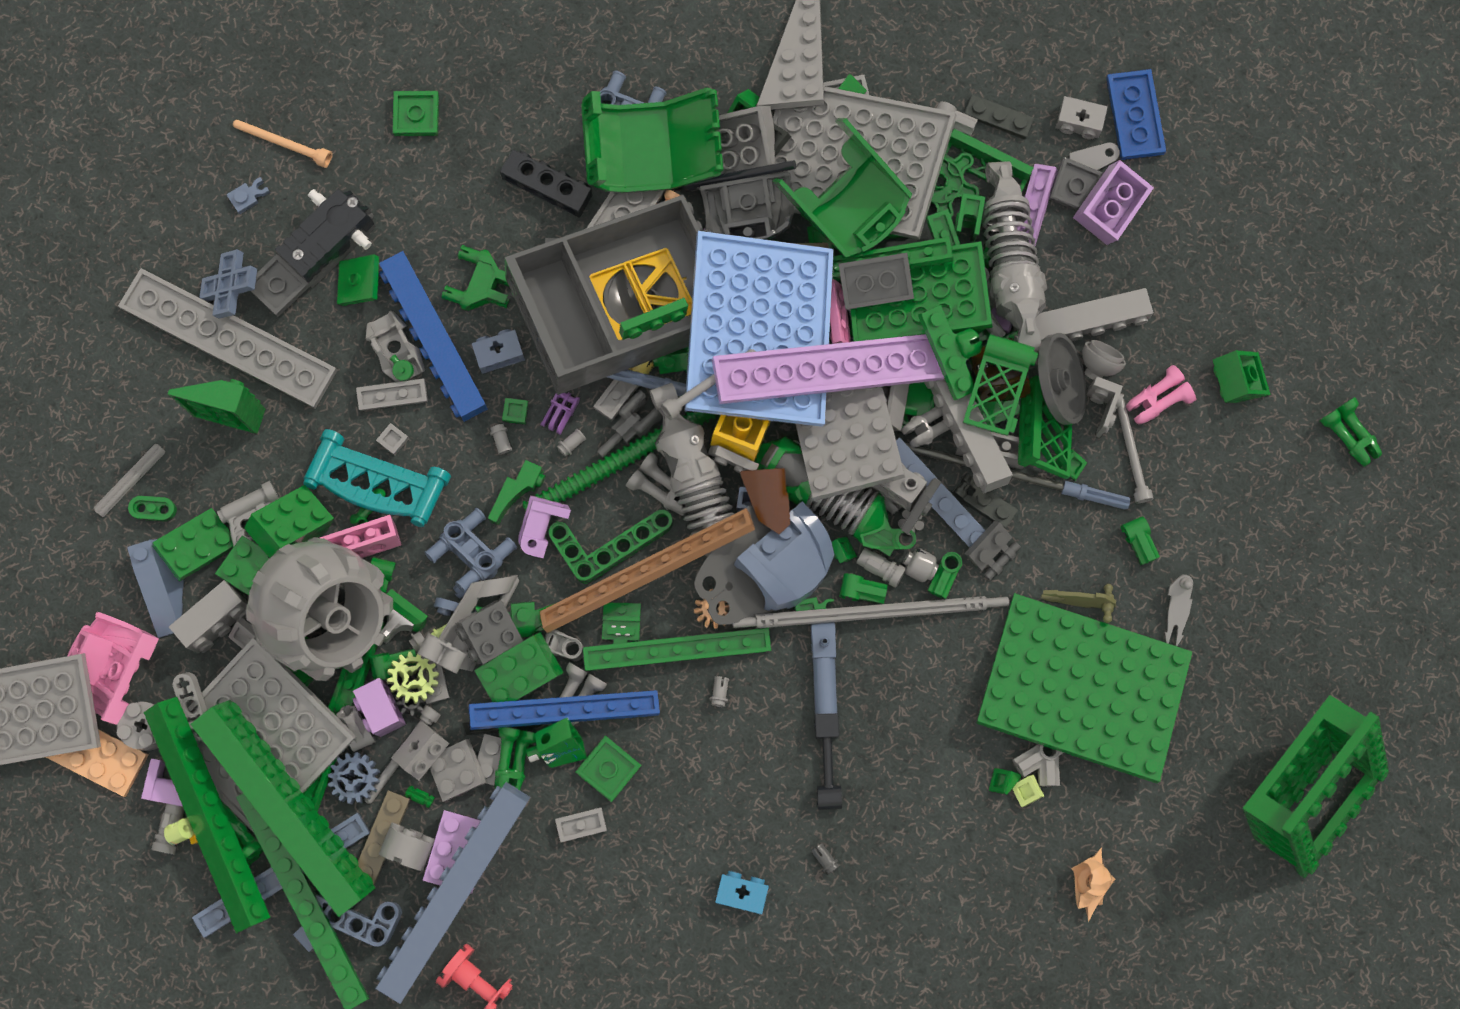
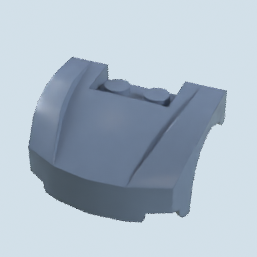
(789, 563)

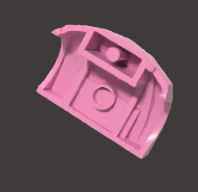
(112, 659)

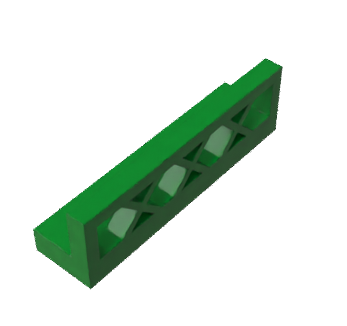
(987, 154)

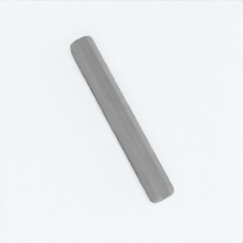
(129, 480)

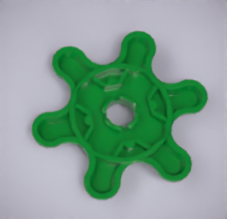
(953, 172)

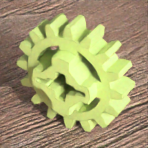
(404, 672)

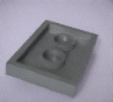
(876, 281)

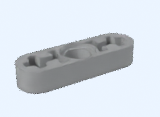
(197, 697)

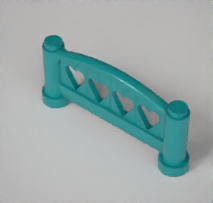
(332, 456)

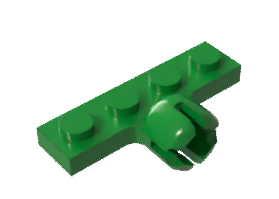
(951, 350)

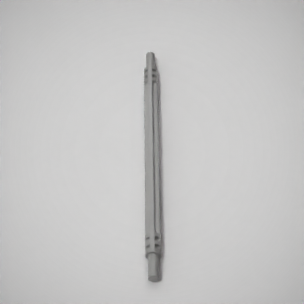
(871, 612)

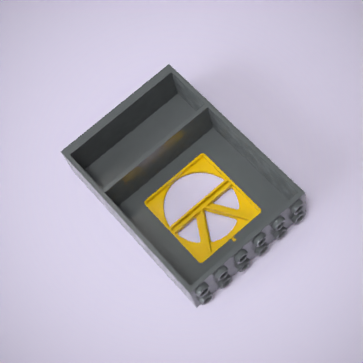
(564, 283)

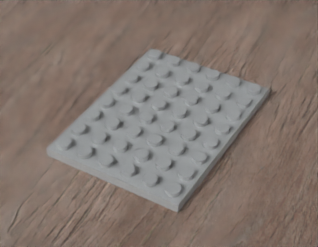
(903, 134)

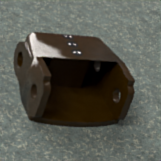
(998, 384)

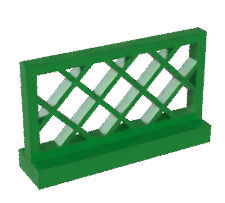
(1030, 434)

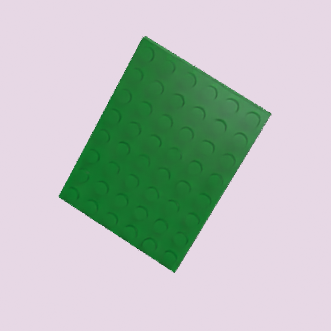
(1085, 688)

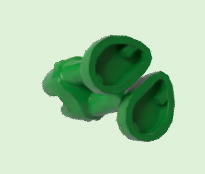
(1366, 440)
(515, 775)

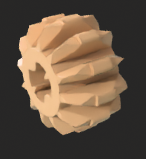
(722, 610)

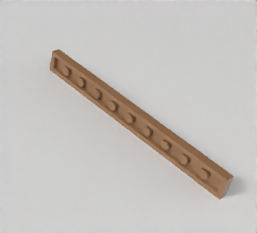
(647, 570)

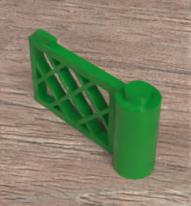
(1004, 354)

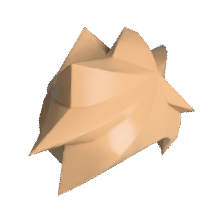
(1091, 883)

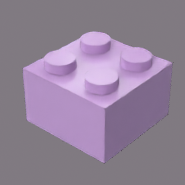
(378, 708)

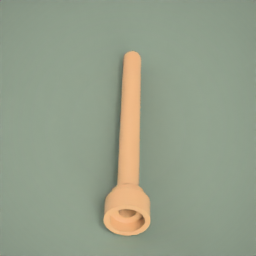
(320, 156)

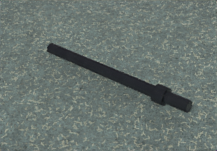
(742, 174)

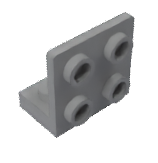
(1110, 393)

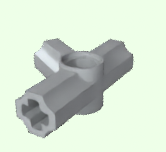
(1036, 759)

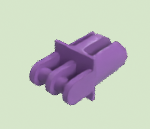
(560, 410)

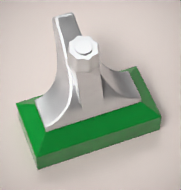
(403, 617)

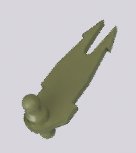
(1098, 600)

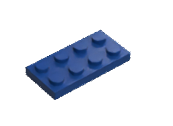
(1136, 114)

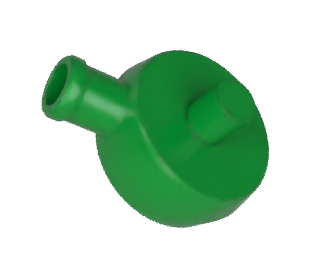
(402, 369)

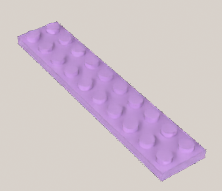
(824, 368)

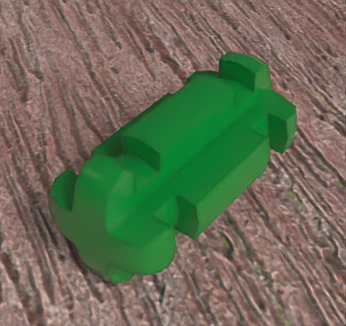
(419, 796)

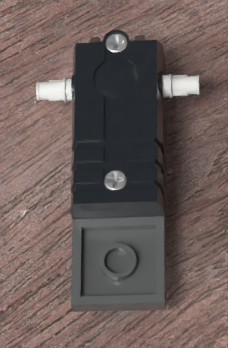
(314, 249)

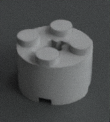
(130, 728)
(406, 846)

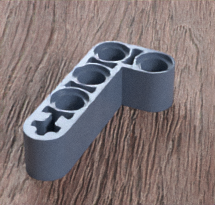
(369, 924)

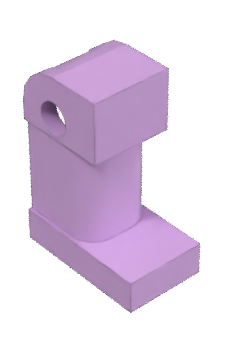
(536, 523)
(159, 788)

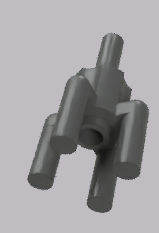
(631, 423)

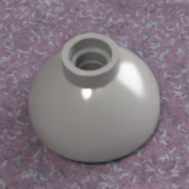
(1101, 359)

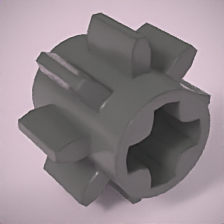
(411, 709)

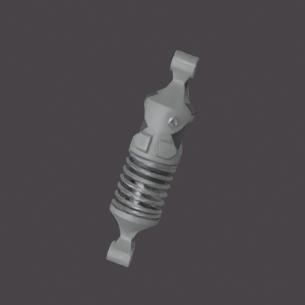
(692, 471)

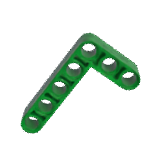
(609, 548)

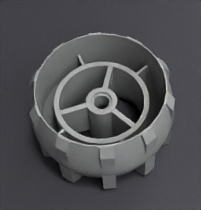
(300, 593)

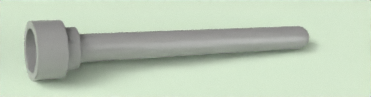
(672, 407)
(1142, 492)
(428, 717)

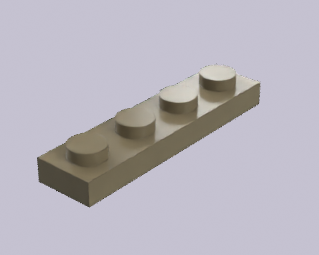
(393, 811)

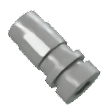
(881, 567)
(171, 815)

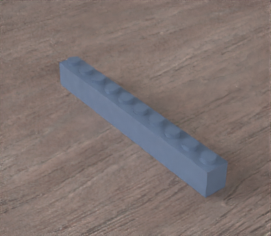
(453, 891)

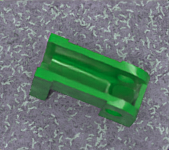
(970, 214)

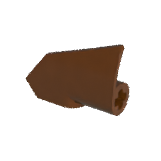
(768, 496)

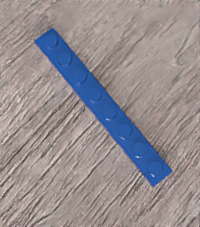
(555, 709)

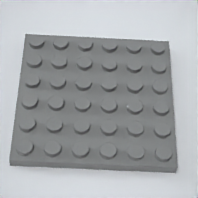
(285, 715)

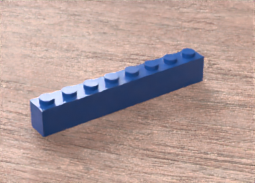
(433, 336)

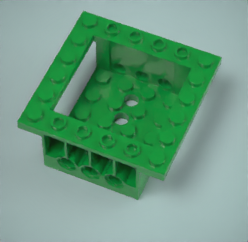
(1331, 730)

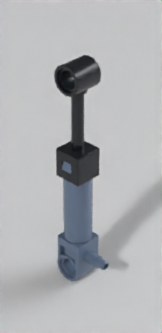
(826, 716)

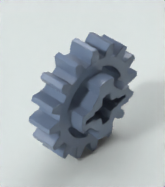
(353, 788)

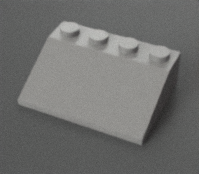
(747, 139)

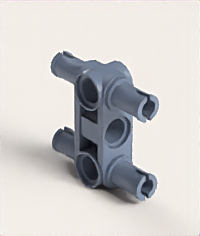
(612, 93)
(470, 550)

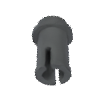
(825, 859)

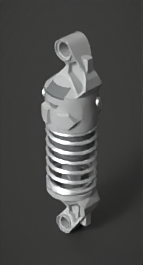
(1016, 277)

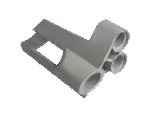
(448, 648)

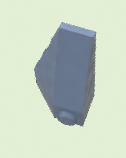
(158, 586)

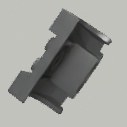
(748, 207)

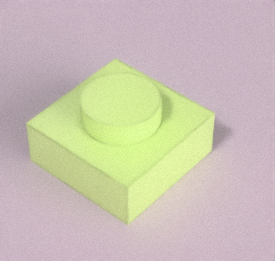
(1027, 791)

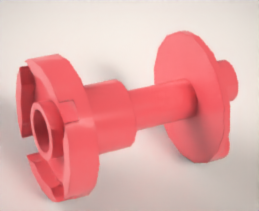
(467, 977)

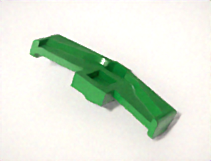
(525, 617)

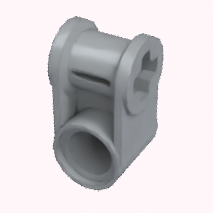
(559, 644)

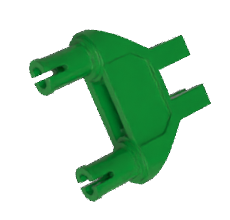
(482, 284)

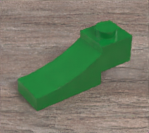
(529, 479)

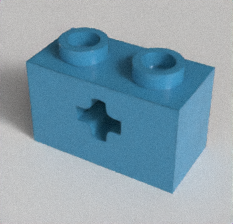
(728, 897)

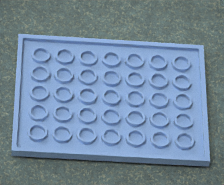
(761, 300)

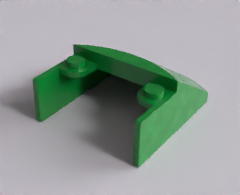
(859, 204)

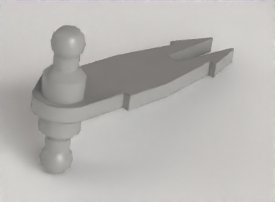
(1179, 606)

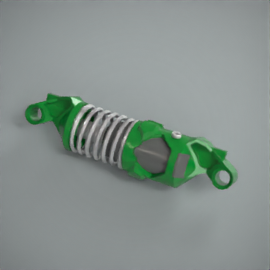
(868, 510)

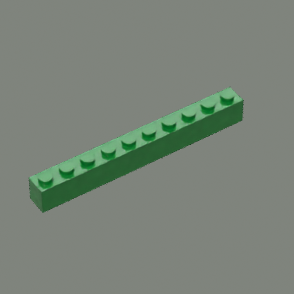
(206, 814)

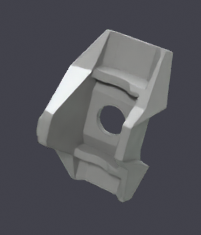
(390, 329)

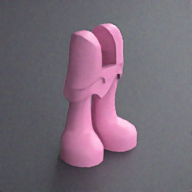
(1149, 396)

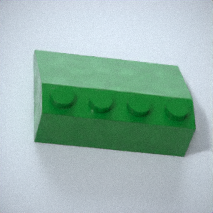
(221, 403)

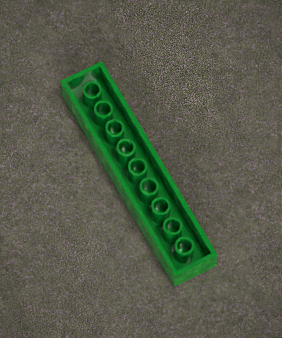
(283, 806)

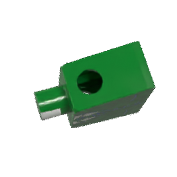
(558, 745)

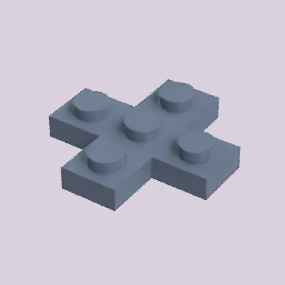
(228, 283)

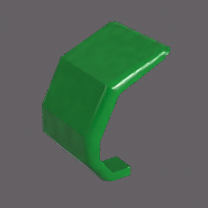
(652, 143)

